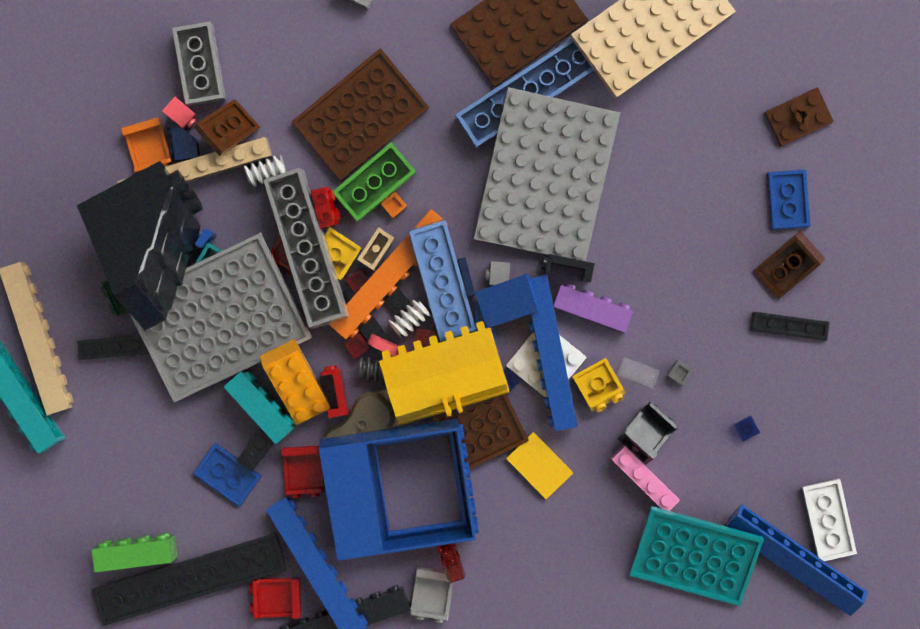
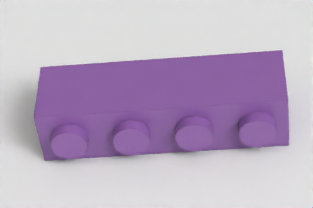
(593, 308)

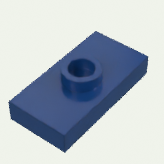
(205, 236)

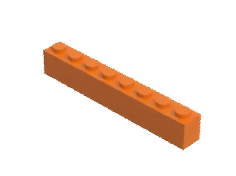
(380, 284)

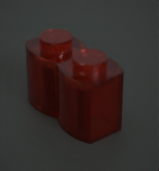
(451, 562)

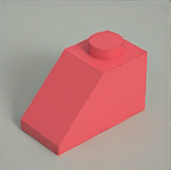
(180, 113)

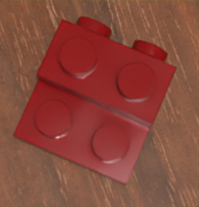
(324, 206)

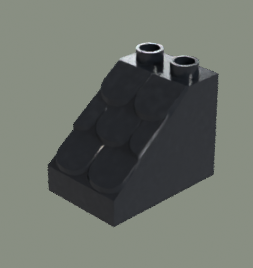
(144, 239)

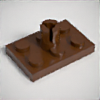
(799, 116)
(227, 127)

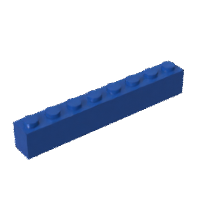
(551, 358)
(800, 562)
(314, 565)

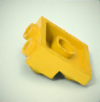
(342, 252)
(599, 385)

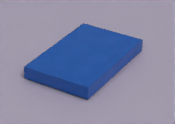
(788, 199)
(507, 301)
(226, 475)

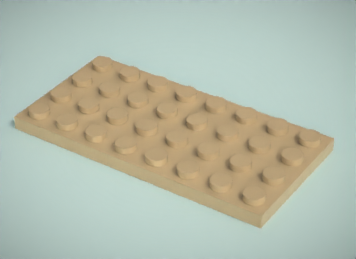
(642, 35)

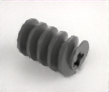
(370, 370)

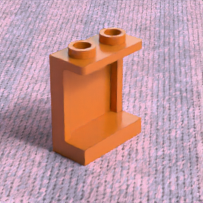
(147, 144)

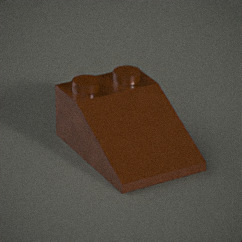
(789, 264)

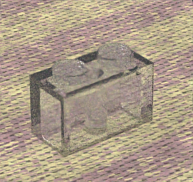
(637, 372)

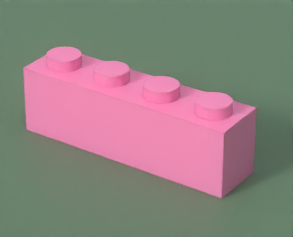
(644, 478)

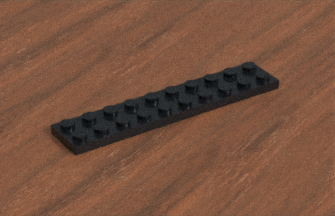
(189, 579)

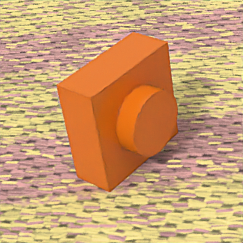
(394, 204)

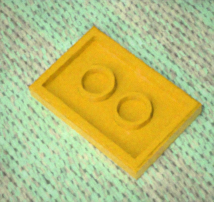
(539, 465)

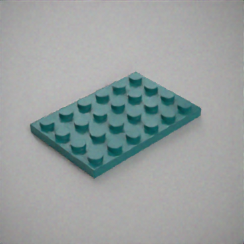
(696, 556)

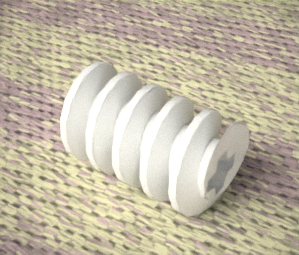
(264, 170)
(409, 318)

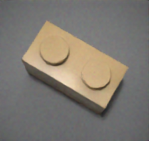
(376, 249)

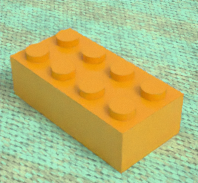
(295, 381)

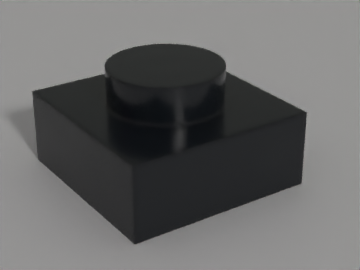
(397, 301)

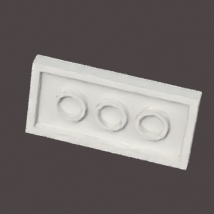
(829, 520)

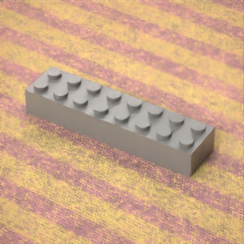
(306, 248)

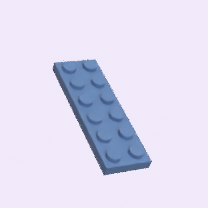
(441, 278)

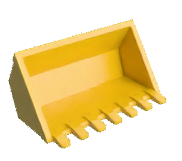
(443, 375)

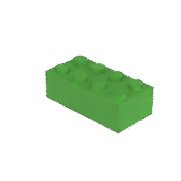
(374, 182)
(134, 553)

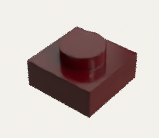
(357, 280)
(357, 346)

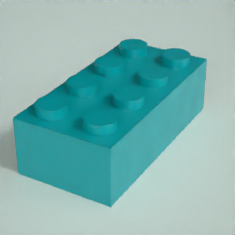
(260, 406)

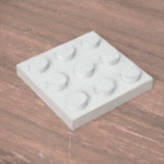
(525, 363)

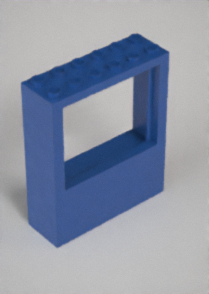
(358, 496)

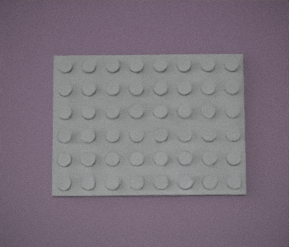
(546, 174)
(223, 319)

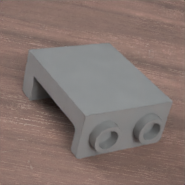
(431, 595)

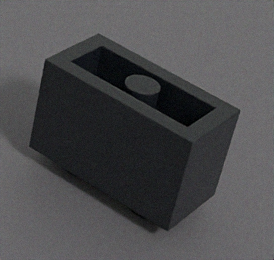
(255, 450)

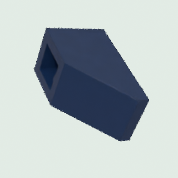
(184, 144)

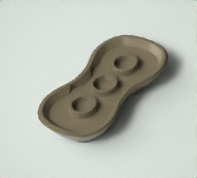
(368, 414)

